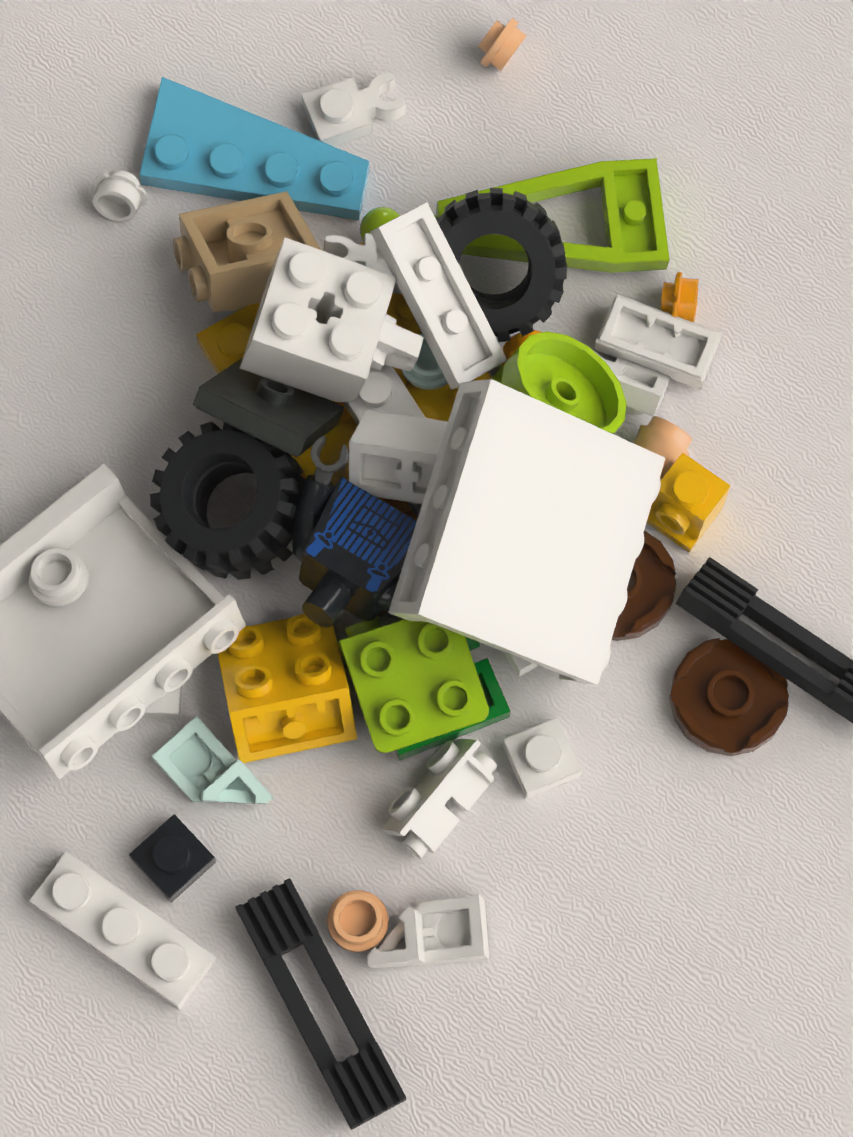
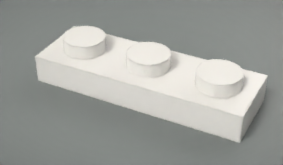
(439, 295)
(122, 930)

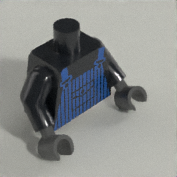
(346, 545)

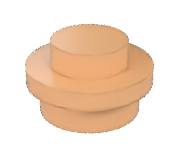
(501, 43)
(357, 921)

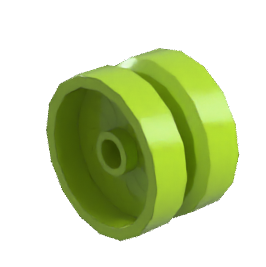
(567, 378)

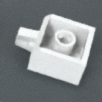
(326, 324)

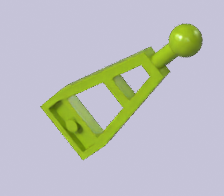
(630, 211)

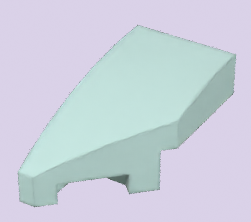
(207, 769)

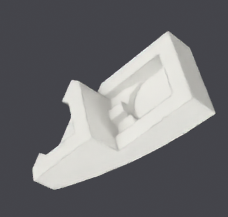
(436, 934)

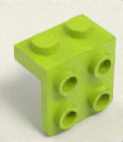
(412, 681)

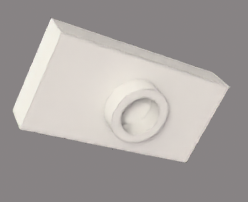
(658, 341)

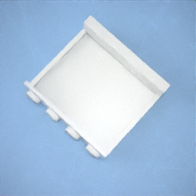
(528, 531)
(132, 635)

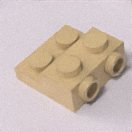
(235, 246)

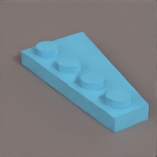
(239, 156)

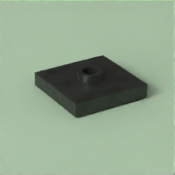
(268, 409)

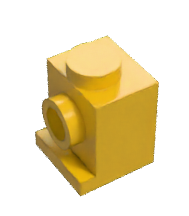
(687, 502)

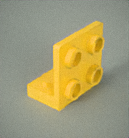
(286, 689)

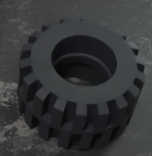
(542, 242)
(194, 475)

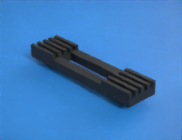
(721, 597)
(362, 1082)

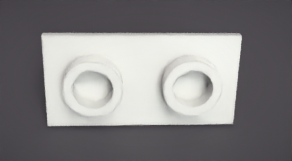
(452, 776)

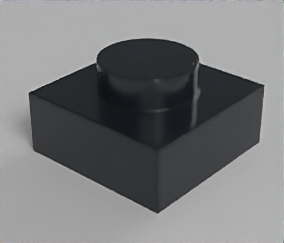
(172, 858)

